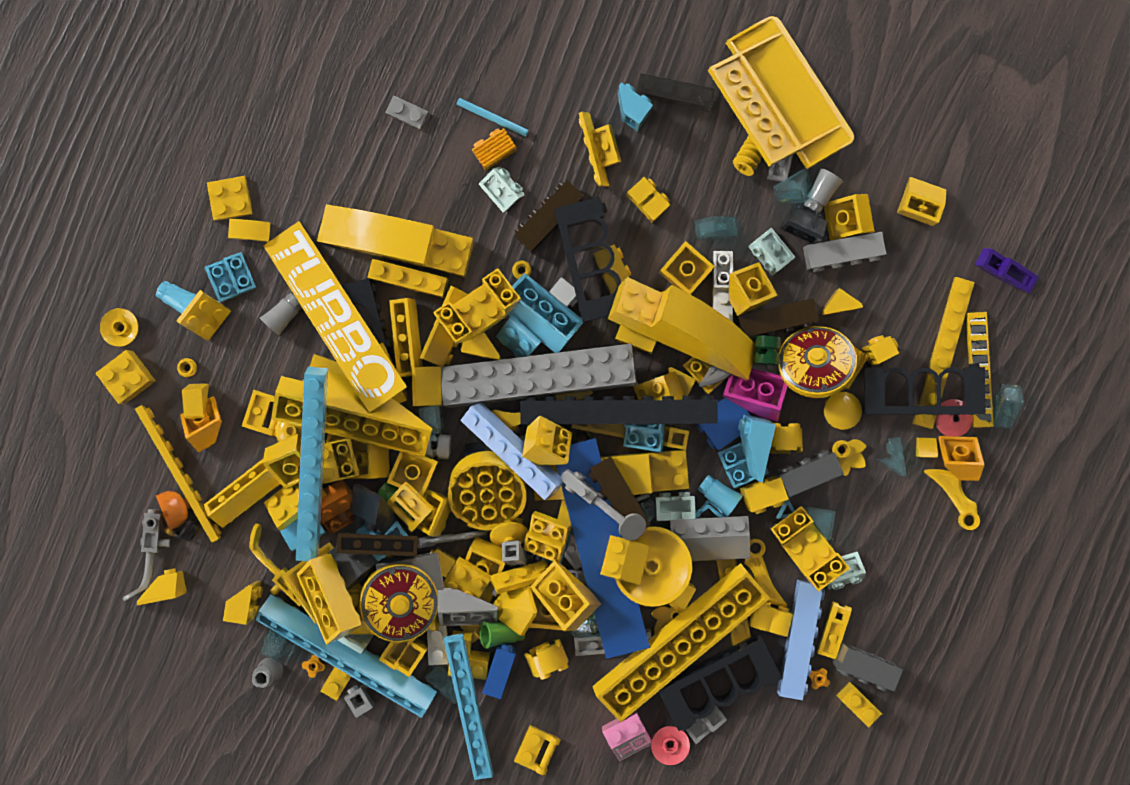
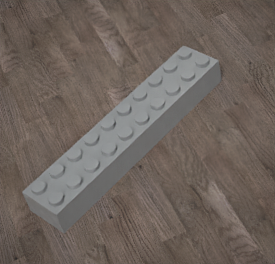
(539, 376)

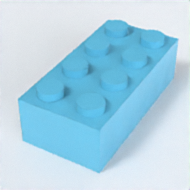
(544, 314)

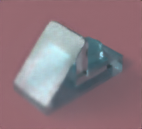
(896, 461)

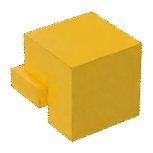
(404, 655)

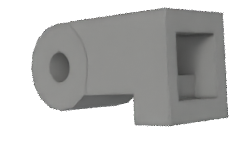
(513, 554)

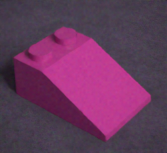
(760, 394)

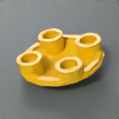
(842, 410)

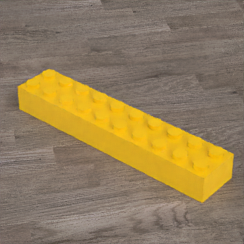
(680, 643)

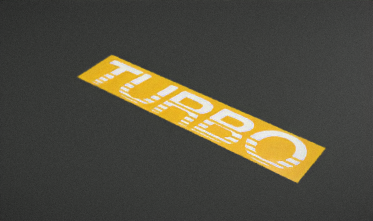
(335, 317)

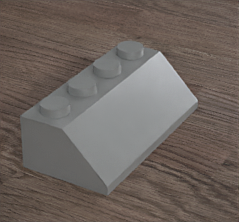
(714, 537)

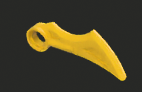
(953, 488)
(761, 574)

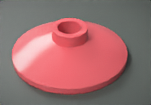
(949, 427)
(675, 753)

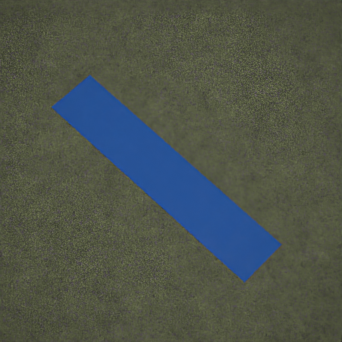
(617, 616)

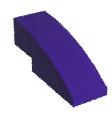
(1006, 270)

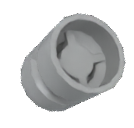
(443, 447)

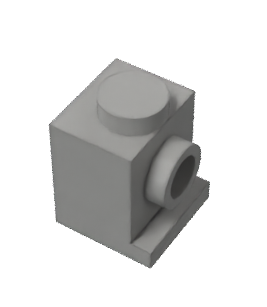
(356, 706)

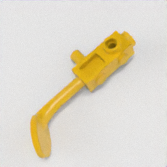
(278, 580)

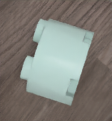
(675, 507)

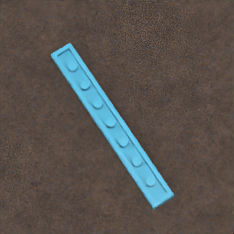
(468, 706)

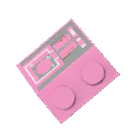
(626, 736)

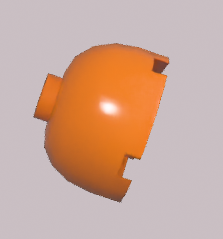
(173, 508)

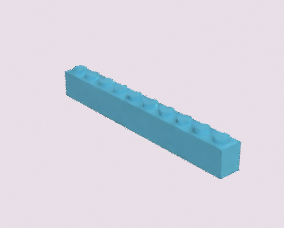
(311, 462)
(364, 667)

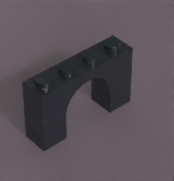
(363, 294)

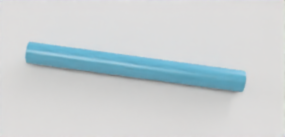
(492, 117)

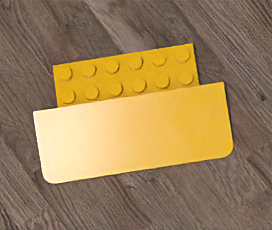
(779, 96)

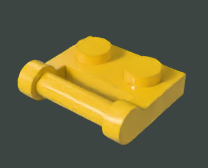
(257, 413)
(412, 503)
(531, 746)

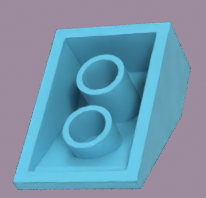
(756, 440)

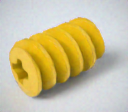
(747, 158)

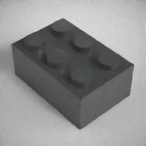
(809, 472)
(867, 667)

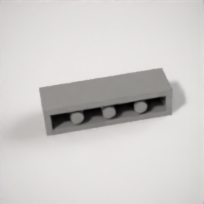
(844, 250)

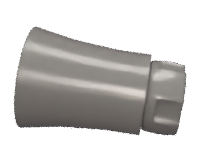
(822, 190)
(282, 314)
(272, 670)

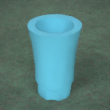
(174, 296)
(720, 494)

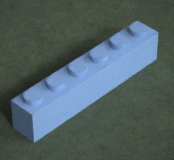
(510, 449)
(800, 641)

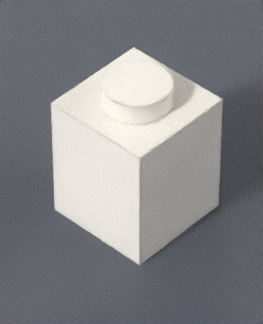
(564, 292)

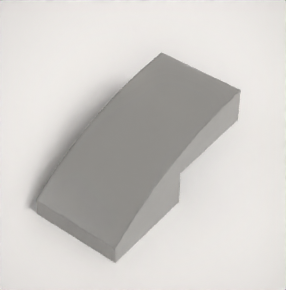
(706, 725)

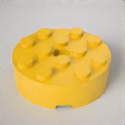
(480, 507)

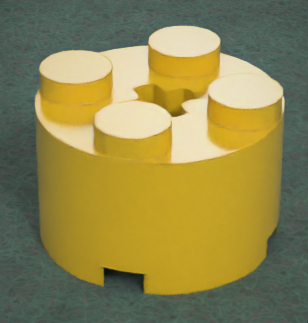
(787, 439)
(547, 659)

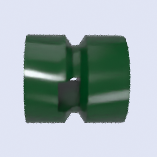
(767, 350)

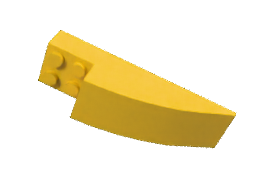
(396, 239)
(684, 325)
(347, 416)
(646, 472)

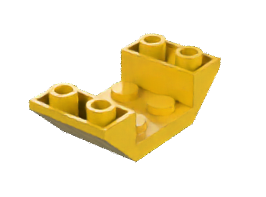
(479, 308)
(809, 549)

